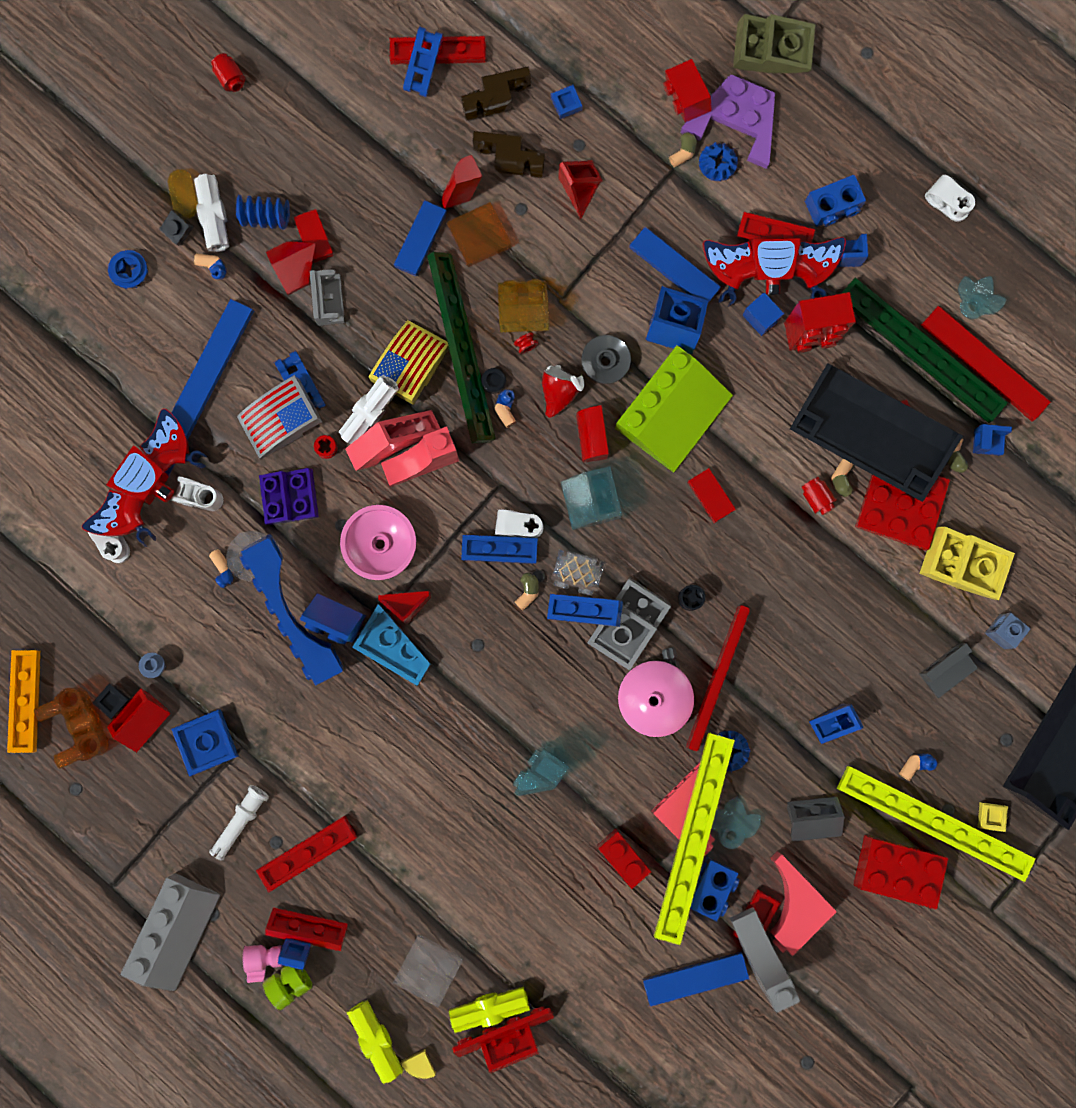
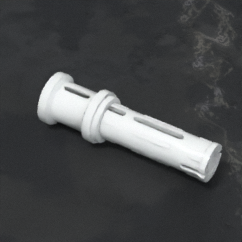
(245, 812)

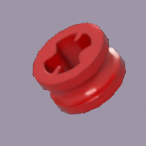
(526, 343)
(325, 438)

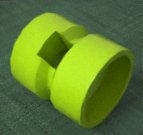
(284, 986)

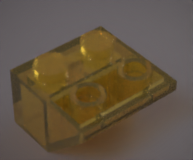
(523, 306)

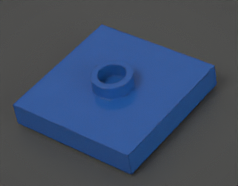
(204, 742)

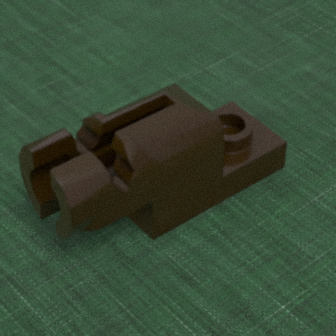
(496, 93)
(509, 154)

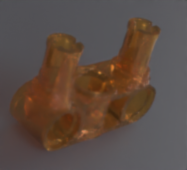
(81, 723)

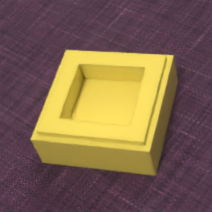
(992, 817)

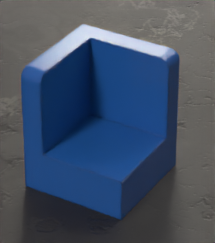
(854, 252)
(763, 314)
(990, 439)

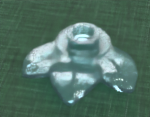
(980, 295)
(735, 819)

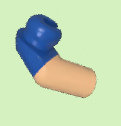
(214, 264)
(503, 407)
(226, 576)
(918, 762)

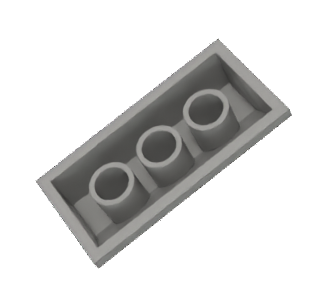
(170, 933)

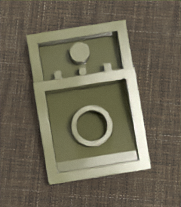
(774, 44)

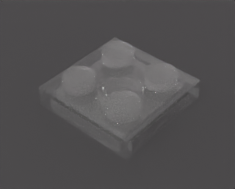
(428, 970)

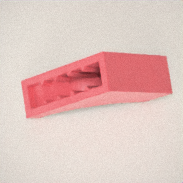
(390, 437)
(430, 454)
(674, 806)
(802, 911)

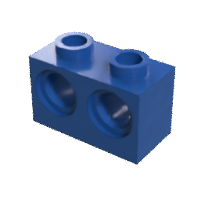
(832, 197)
(706, 887)

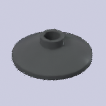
(610, 348)

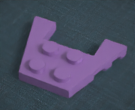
(743, 108)

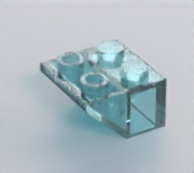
(591, 498)
(542, 775)

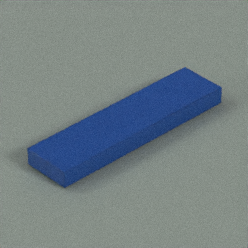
(673, 265)
(695, 979)

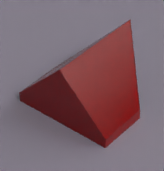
(580, 182)
(292, 264)
(405, 605)

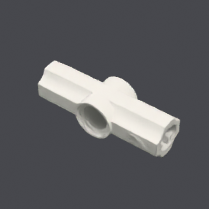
(211, 213)
(369, 409)

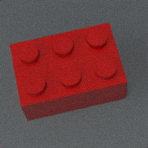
(819, 322)
(900, 872)

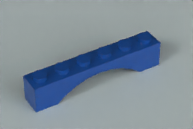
(316, 654)

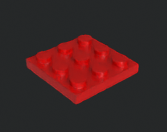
(899, 515)

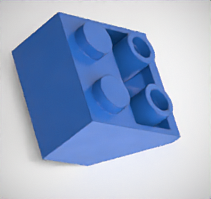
(332, 617)

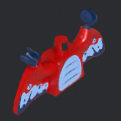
(773, 261)
(141, 480)

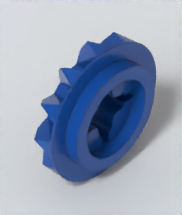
(724, 170)
(117, 267)
(740, 758)

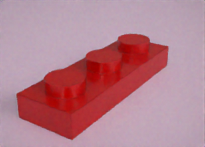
(760, 227)
(306, 928)

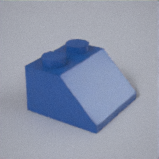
(677, 320)

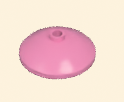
(365, 530)
(670, 688)

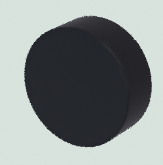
(493, 380)

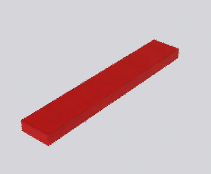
(985, 363)
(717, 678)

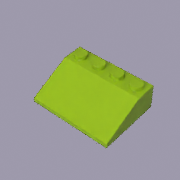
(674, 409)

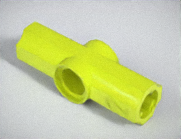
(489, 1009)
(375, 1041)

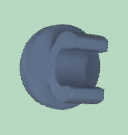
(152, 665)

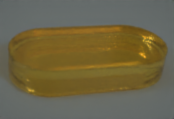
(183, 192)

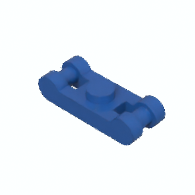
(422, 61)
(302, 374)

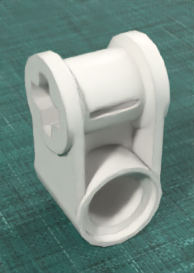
(947, 197)
(193, 494)
(513, 524)
(106, 547)

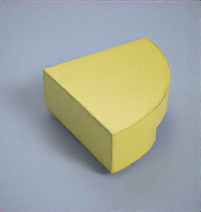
(419, 1065)

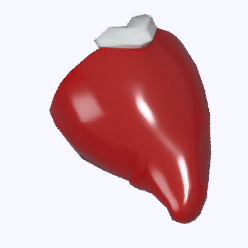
(559, 389)

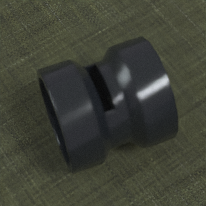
(694, 595)

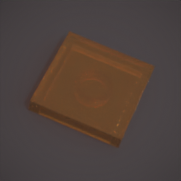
(479, 234)

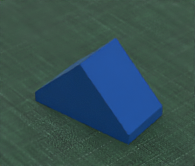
(836, 723)

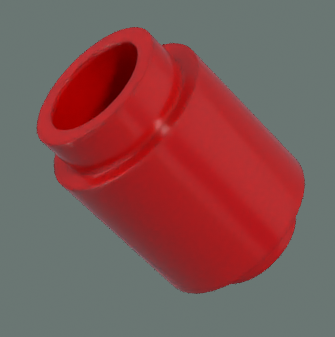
(228, 72)
(819, 496)

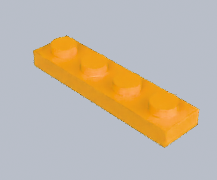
(23, 701)

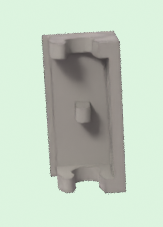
(327, 297)

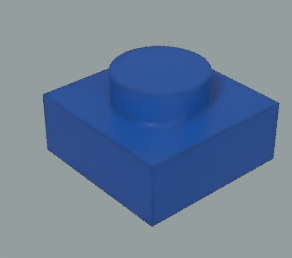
(566, 101)
(294, 953)

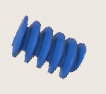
(261, 213)

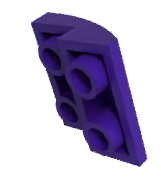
(288, 496)

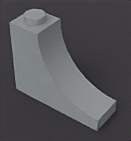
(764, 961)

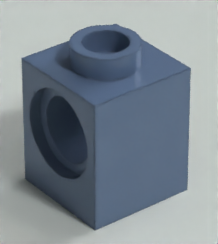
(1007, 631)

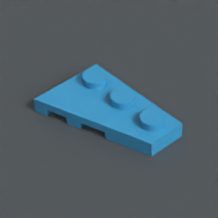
(390, 647)

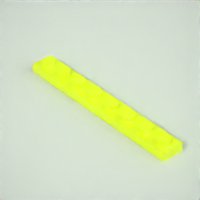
(936, 823)
(694, 839)

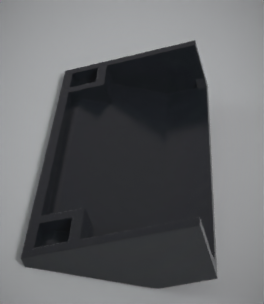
(875, 432)
(1047, 766)

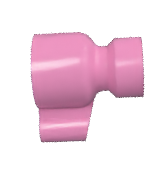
(256, 960)

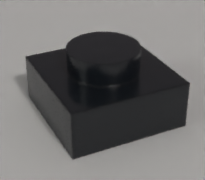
(176, 227)
(111, 701)

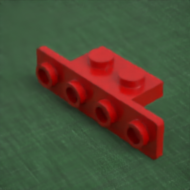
(506, 1044)

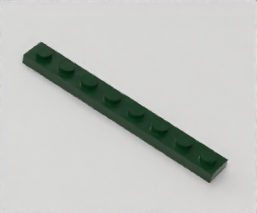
(461, 347)
(924, 352)

